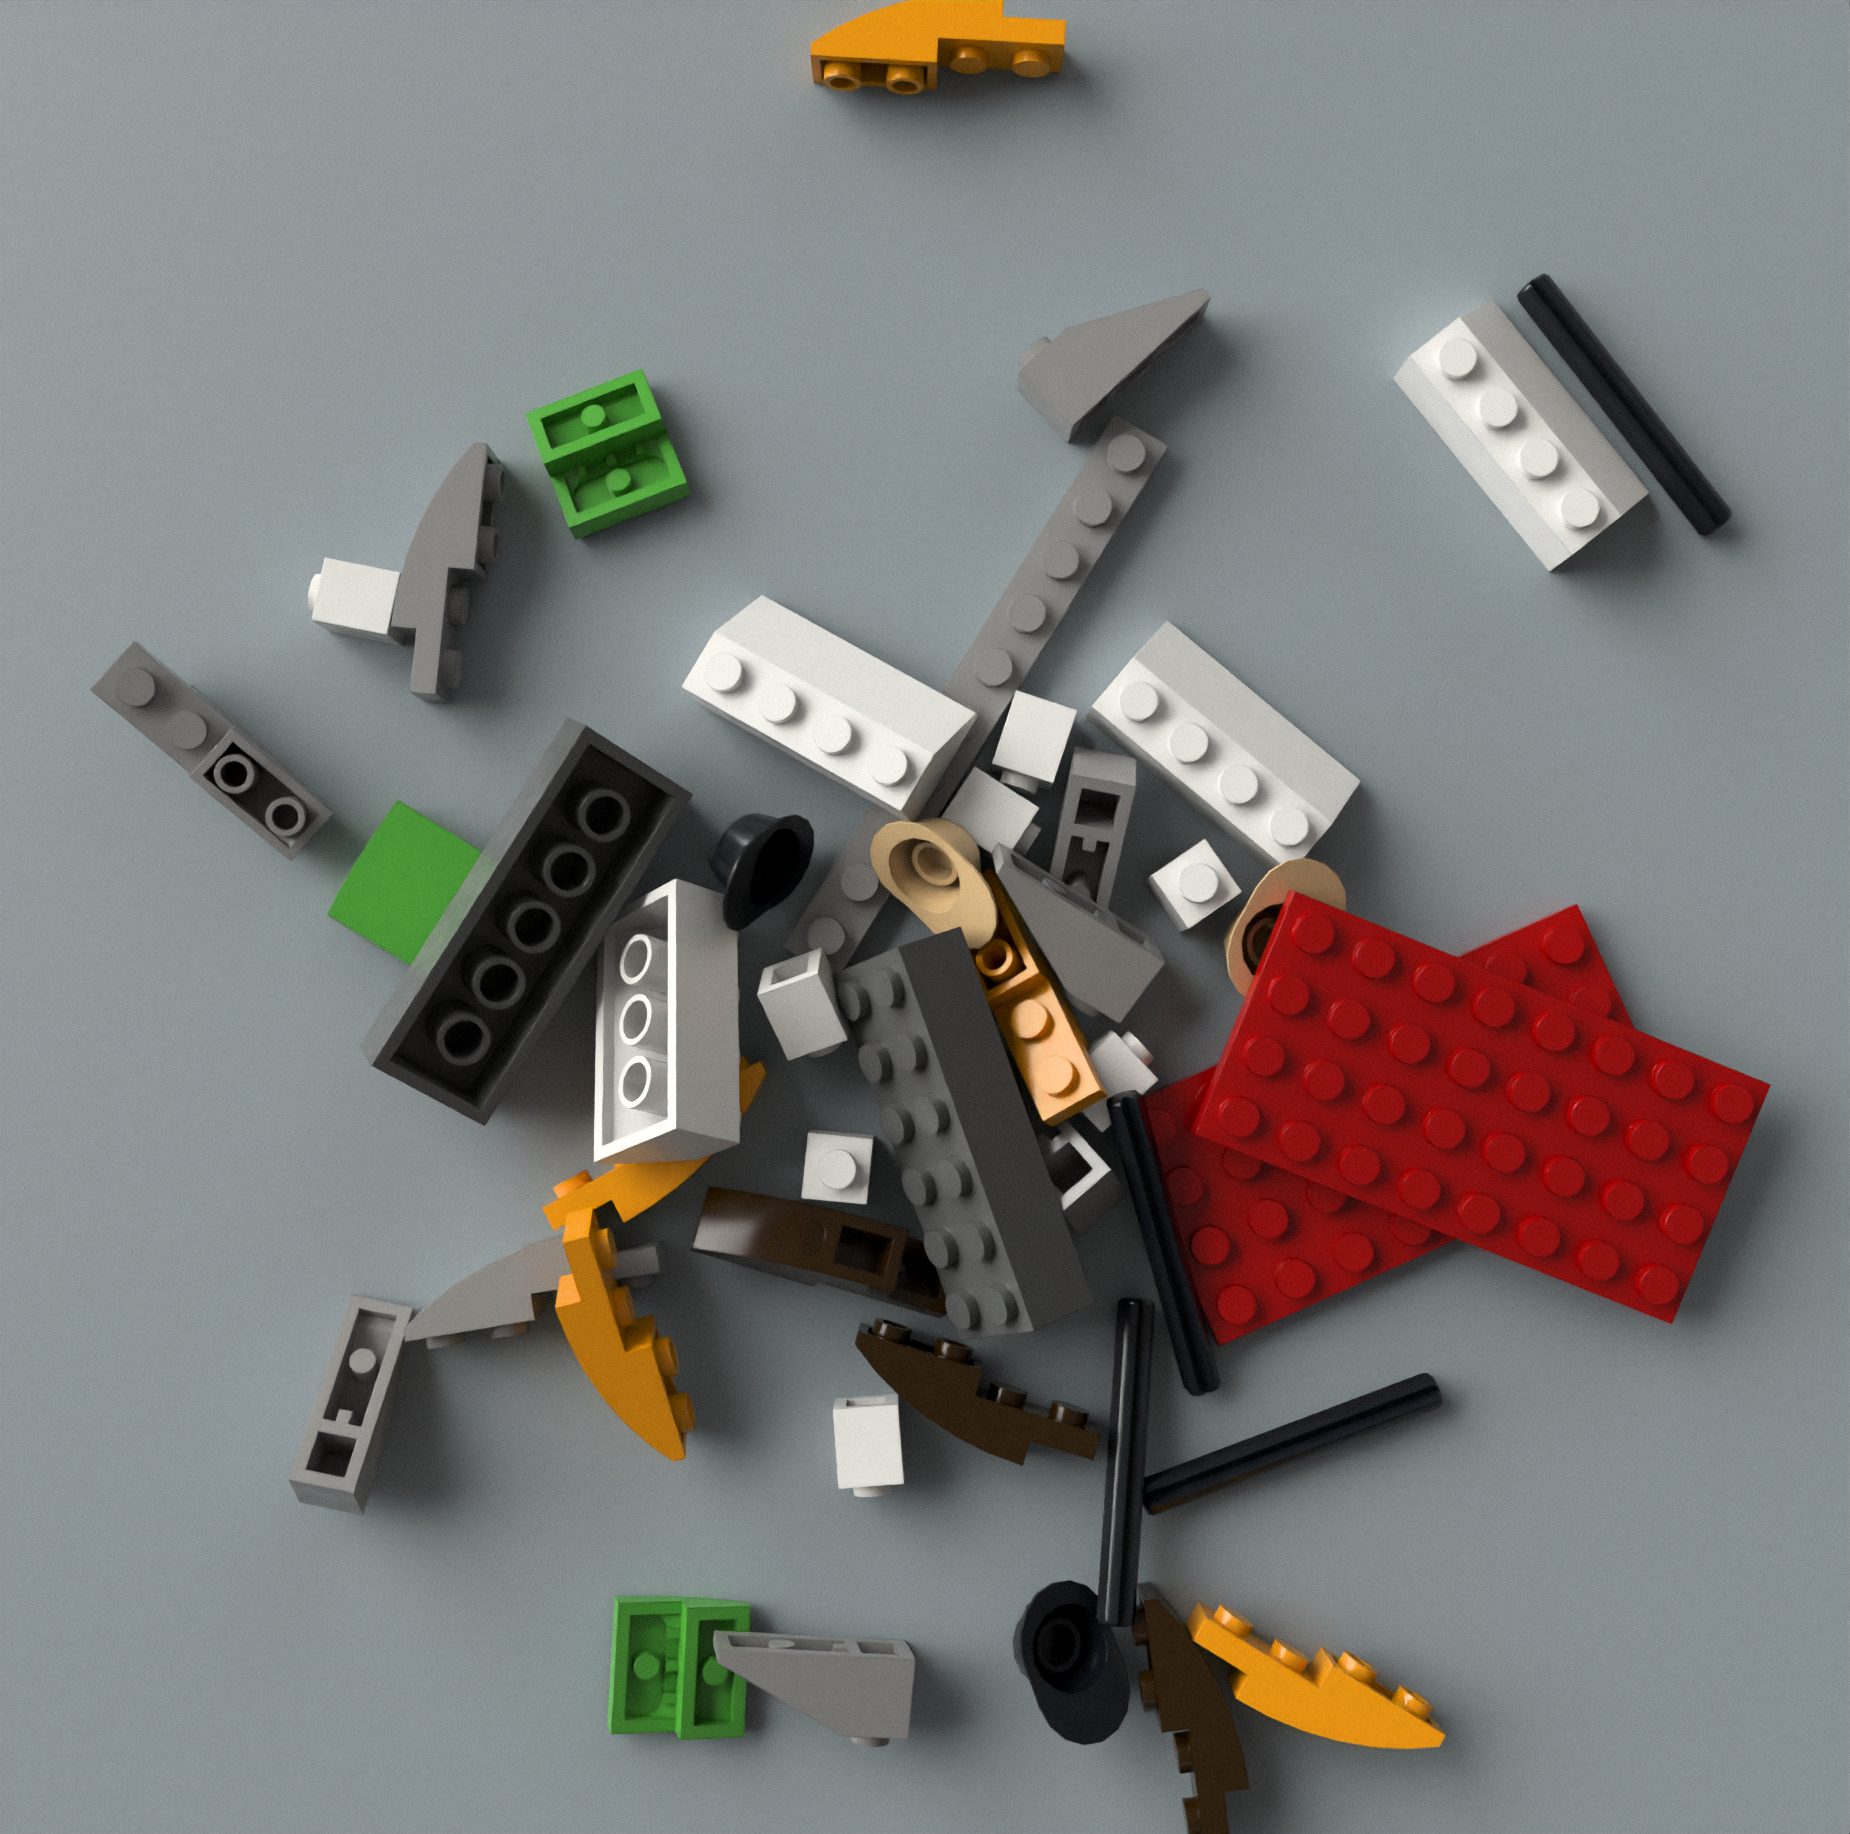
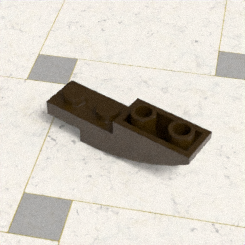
(819, 1247)
(946, 1390)
(1189, 1699)

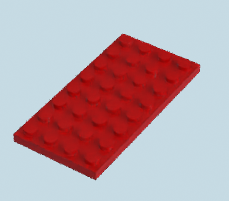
(1480, 1107)
(1279, 1242)

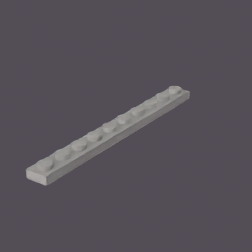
(994, 668)

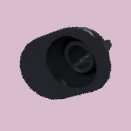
(760, 864)
(1072, 1663)

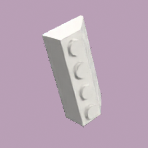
(1519, 433)
(830, 706)
(1223, 749)
(667, 1030)

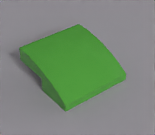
(608, 454)
(403, 882)
(668, 1668)

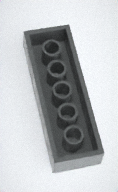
(524, 922)
(962, 1138)

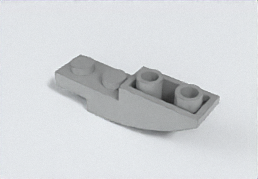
(448, 547)
(213, 750)
(512, 1288)

